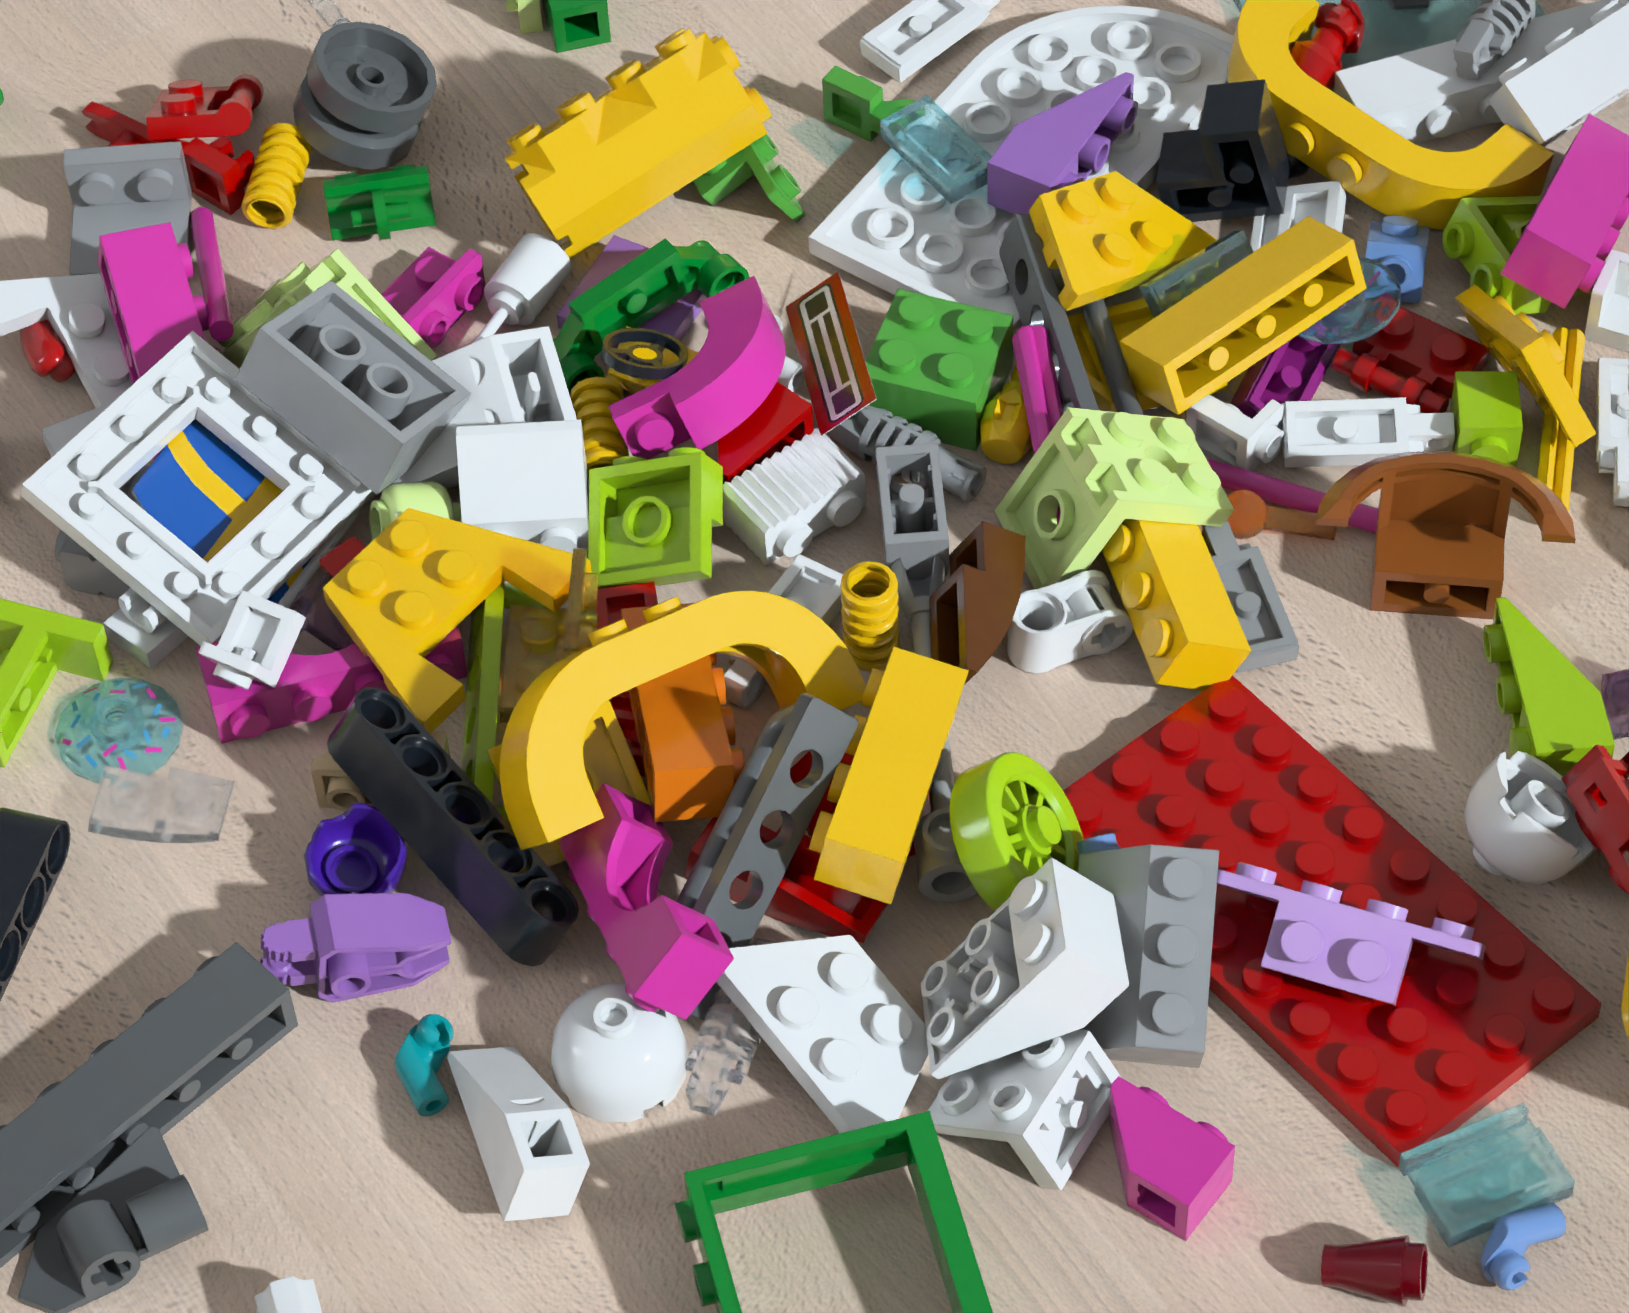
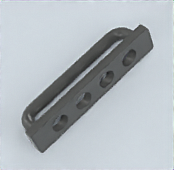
(1039, 304)
(759, 790)

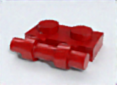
(1419, 352)

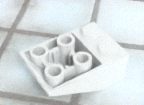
(510, 380)
(1025, 972)

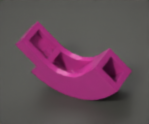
(717, 386)

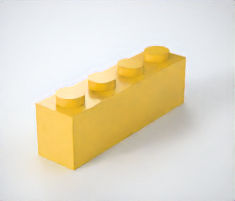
(1243, 314)
(1176, 603)
(889, 776)

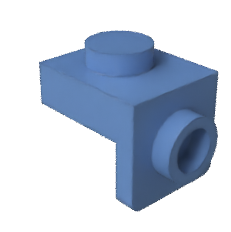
(1402, 249)

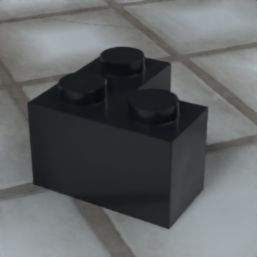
(1232, 162)

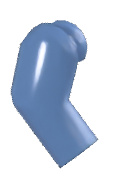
(1513, 1233)

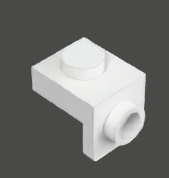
(254, 642)

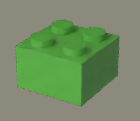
(940, 364)

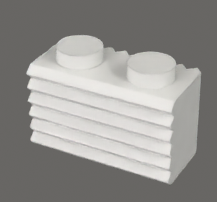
(794, 497)

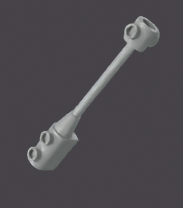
(919, 556)

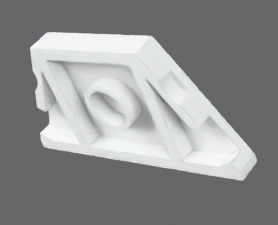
(832, 1025)

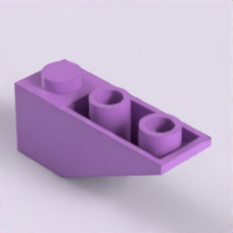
(1060, 145)

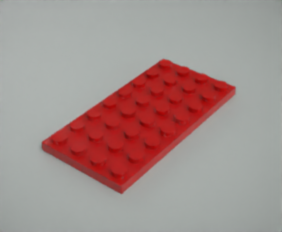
(1253, 788)

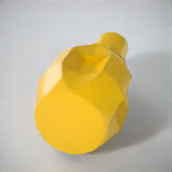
(1005, 424)

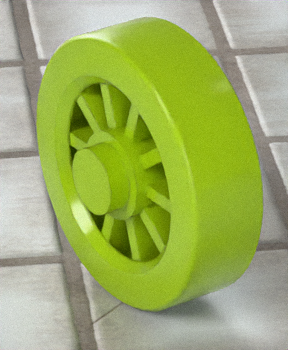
(1009, 822)

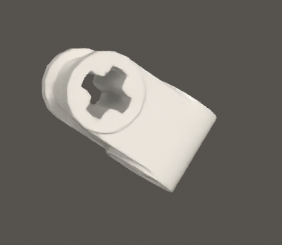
(1064, 623)

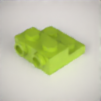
(1483, 238)
(654, 518)

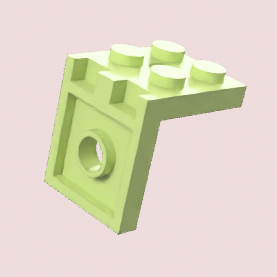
(302, 282)
(1104, 472)

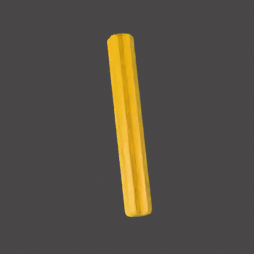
(1555, 449)

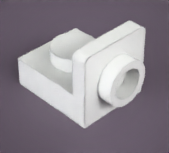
(1234, 437)

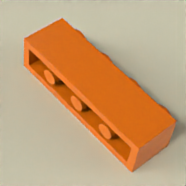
(685, 737)

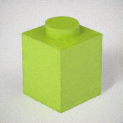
(1487, 414)

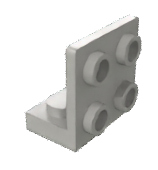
(124, 191)

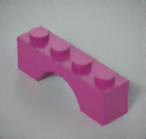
(308, 688)
(659, 945)

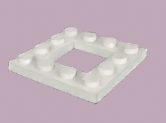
(193, 382)

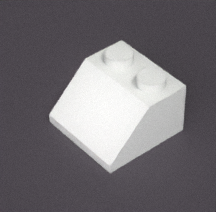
(526, 481)

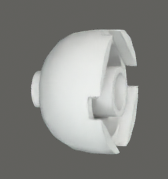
(1524, 821)
(617, 1055)

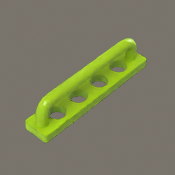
(483, 684)

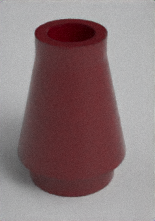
(1378, 1268)

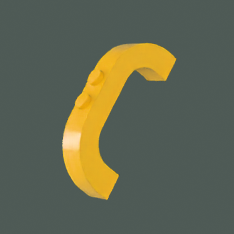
(1360, 150)
(544, 739)

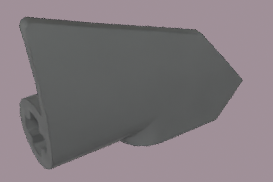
(110, 1227)

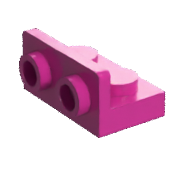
(437, 292)

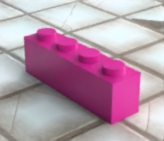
(1576, 216)
(149, 294)

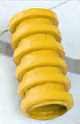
(276, 176)
(600, 434)
(870, 614)

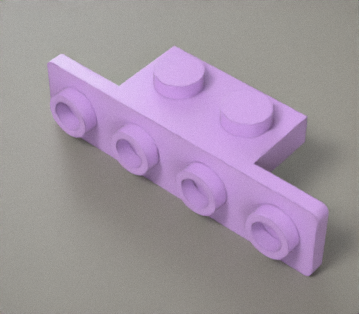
(1339, 943)

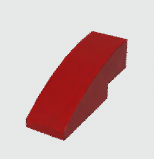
(801, 898)

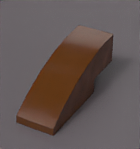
(978, 598)

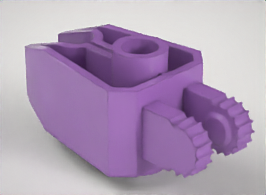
(359, 944)

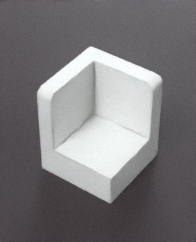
(1609, 304)

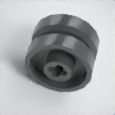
(364, 95)

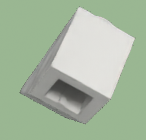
(520, 1132)

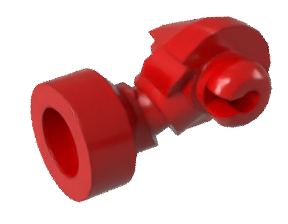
(1338, 33)

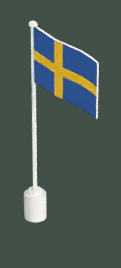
(212, 493)

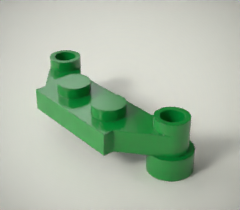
(635, 296)

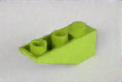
(1549, 700)

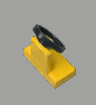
(643, 357)

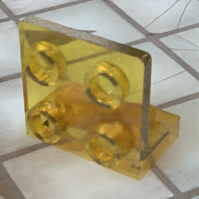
(544, 637)

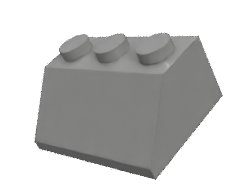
(351, 385)
(1167, 938)

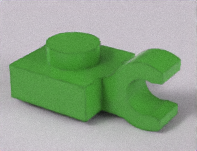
(856, 103)

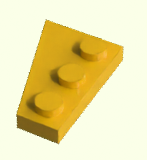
(1531, 353)

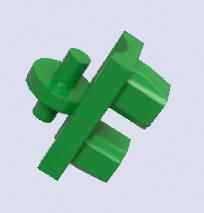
(379, 202)

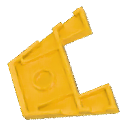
(421, 585)

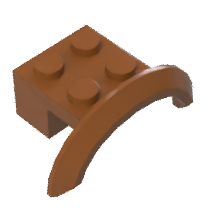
(1442, 527)

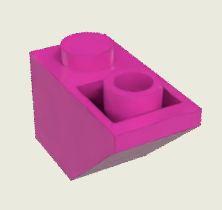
(1165, 1160)

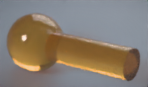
(1253, 516)

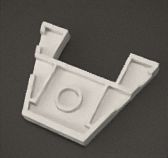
(86, 327)

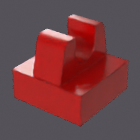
(216, 175)

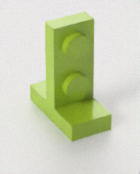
(31, 652)

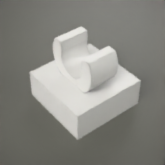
(142, 630)

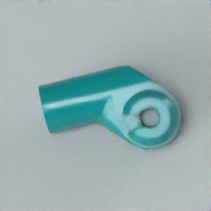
(420, 1061)

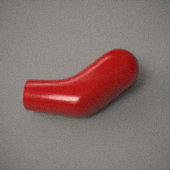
(46, 351)

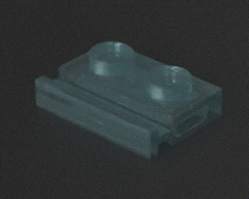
(1485, 1173)

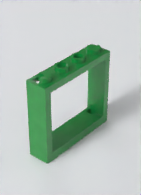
(822, 1163)

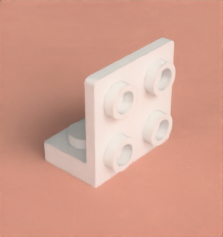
(1037, 1100)

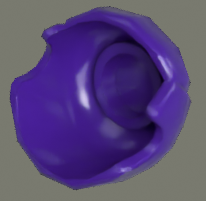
(355, 853)

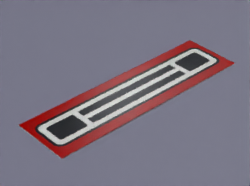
(830, 353)

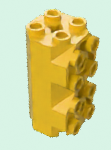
(636, 139)

